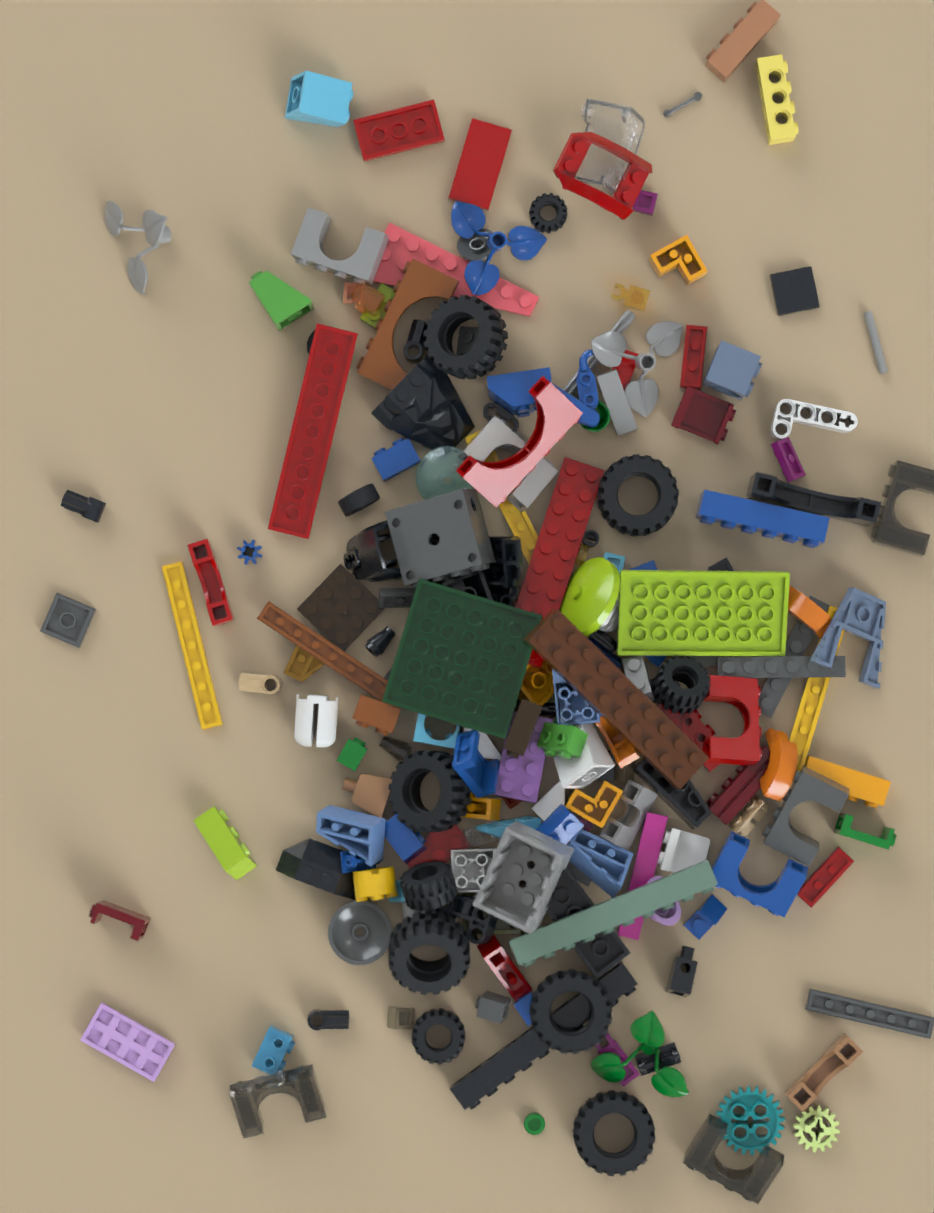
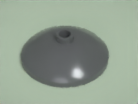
(353, 947)

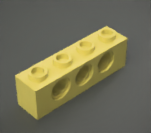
(776, 132)

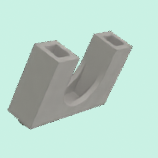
(360, 266)
(498, 436)

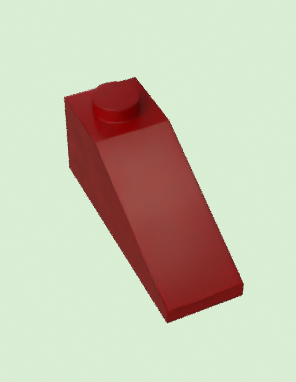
(504, 968)

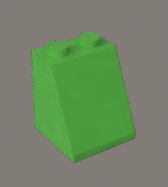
(279, 299)

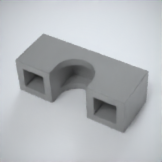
(625, 828)

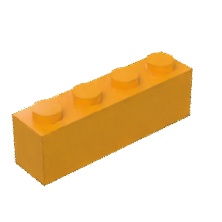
(860, 785)

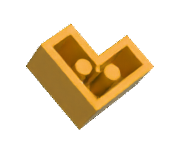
(679, 255)
(483, 808)
(596, 808)

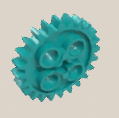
(749, 1100)

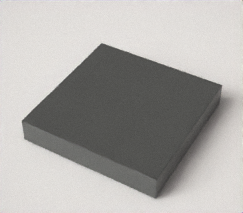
(68, 620)

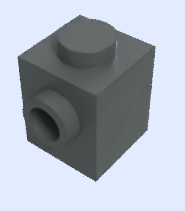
(493, 1007)

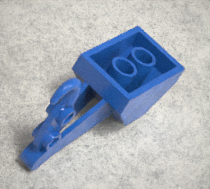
(512, 392)

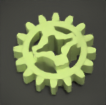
(816, 1137)

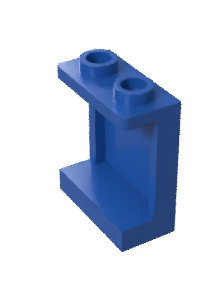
(472, 767)

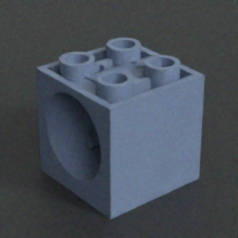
(732, 371)

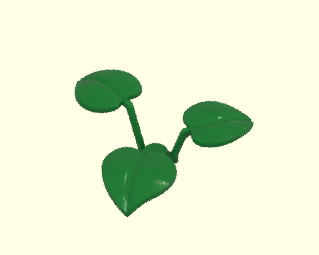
(651, 1035)

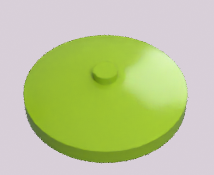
(591, 594)

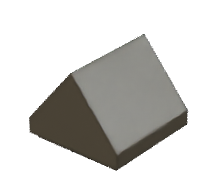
(624, 773)

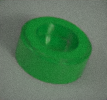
(534, 1123)

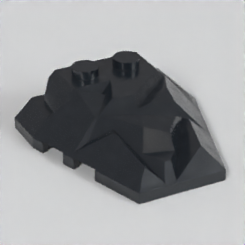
(425, 408)
(505, 573)

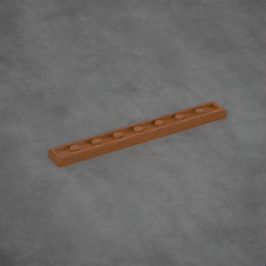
(323, 650)

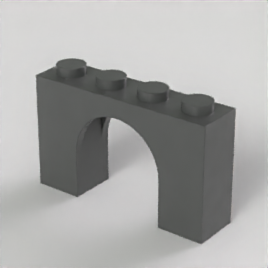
(806, 787)

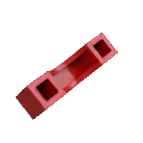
(211, 582)

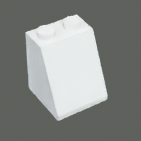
(590, 766)

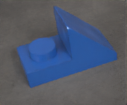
(705, 917)

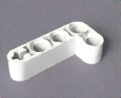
(814, 420)

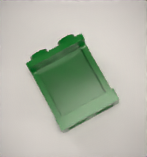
(843, 828)

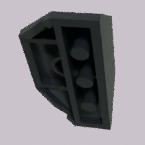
(317, 866)

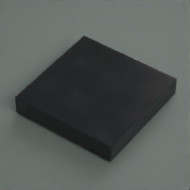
(794, 291)

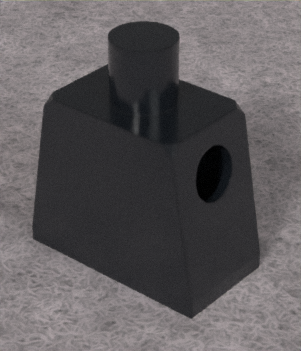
(679, 982)

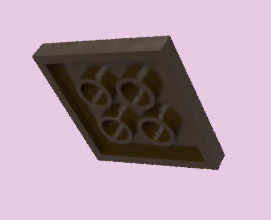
(341, 608)

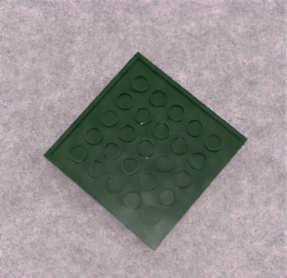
(461, 659)

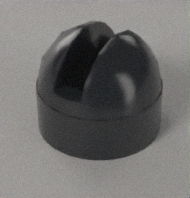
(590, 535)

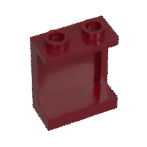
(703, 415)
(120, 913)

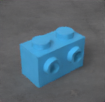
(272, 1050)

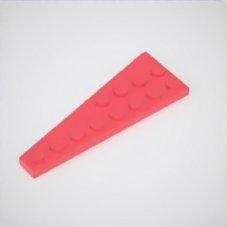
(406, 246)

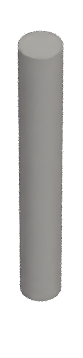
(875, 342)

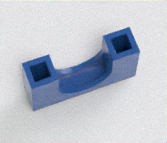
(775, 896)

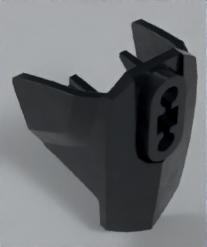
(366, 558)

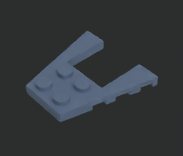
(863, 617)

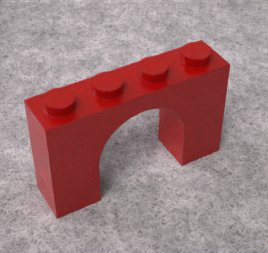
(744, 696)

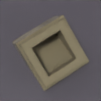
(400, 1017)

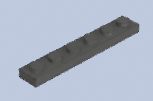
(795, 646)
(778, 667)

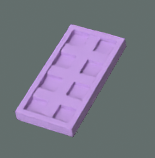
(127, 1041)

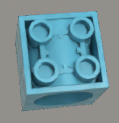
(423, 736)

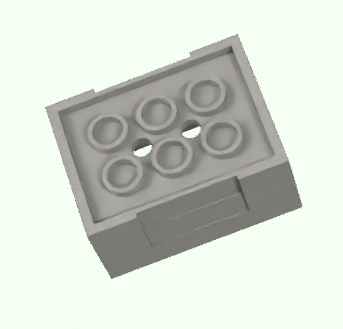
(500, 890)

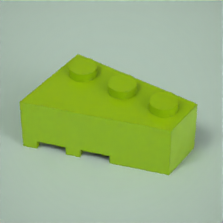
(225, 842)

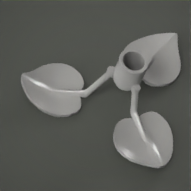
(155, 232)
(609, 350)

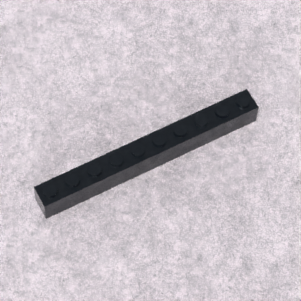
(527, 1047)

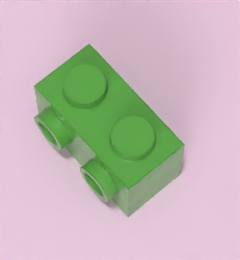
(562, 740)

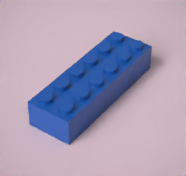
(762, 518)

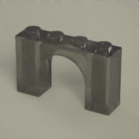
(889, 530)
(296, 1082)
(748, 1182)

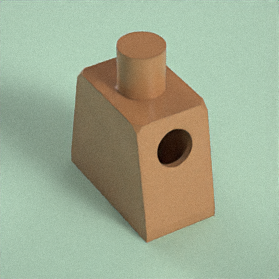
(369, 792)

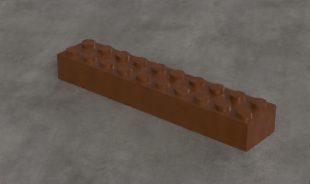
(616, 698)

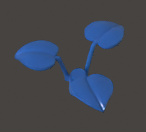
(481, 275)

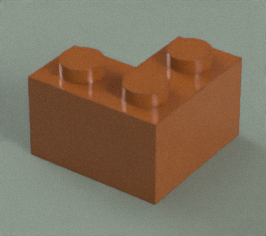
(376, 714)

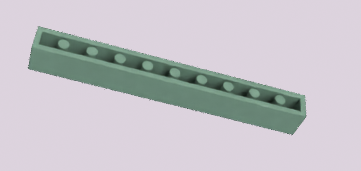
(613, 912)

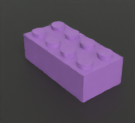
(522, 776)

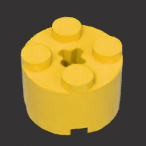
(375, 883)

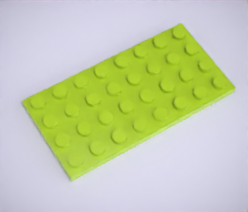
(702, 613)

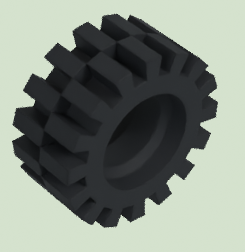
(539, 222)

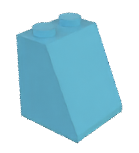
(319, 99)

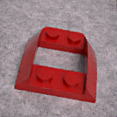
(628, 187)

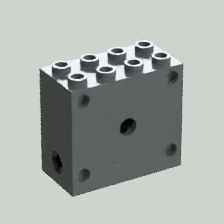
(440, 537)

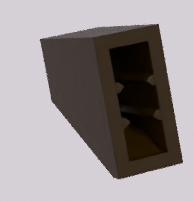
(522, 728)

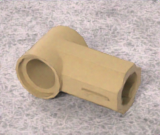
(258, 683)

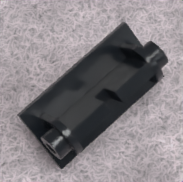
(668, 1056)

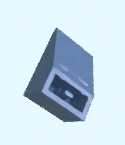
(570, 706)

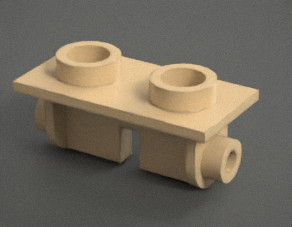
(755, 810)

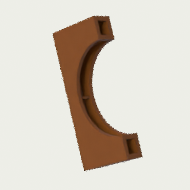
(417, 284)

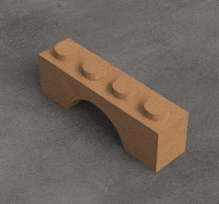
(835, 1059)

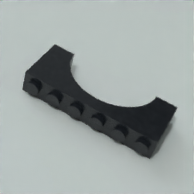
(848, 509)

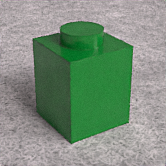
(352, 753)

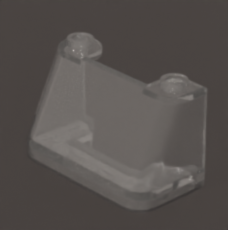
(618, 125)

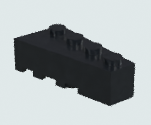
(684, 802)

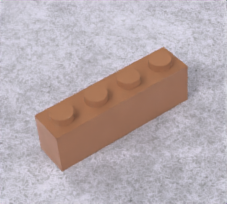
(742, 40)

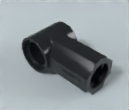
(415, 340)
(87, 507)
(331, 1019)

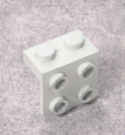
(682, 850)

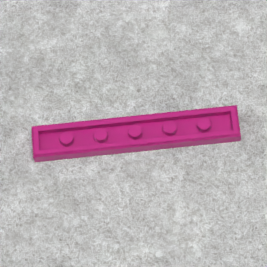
(645, 863)

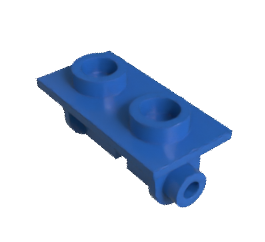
(354, 863)

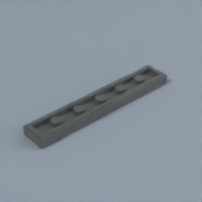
(869, 1013)

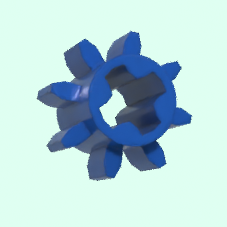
(244, 550)

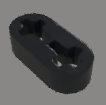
(501, 412)

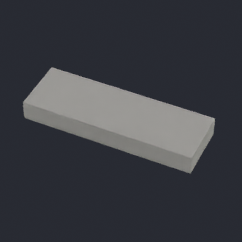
(616, 402)

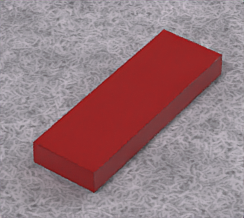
(693, 356)
(824, 877)

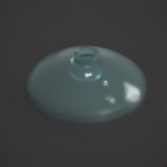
(435, 467)

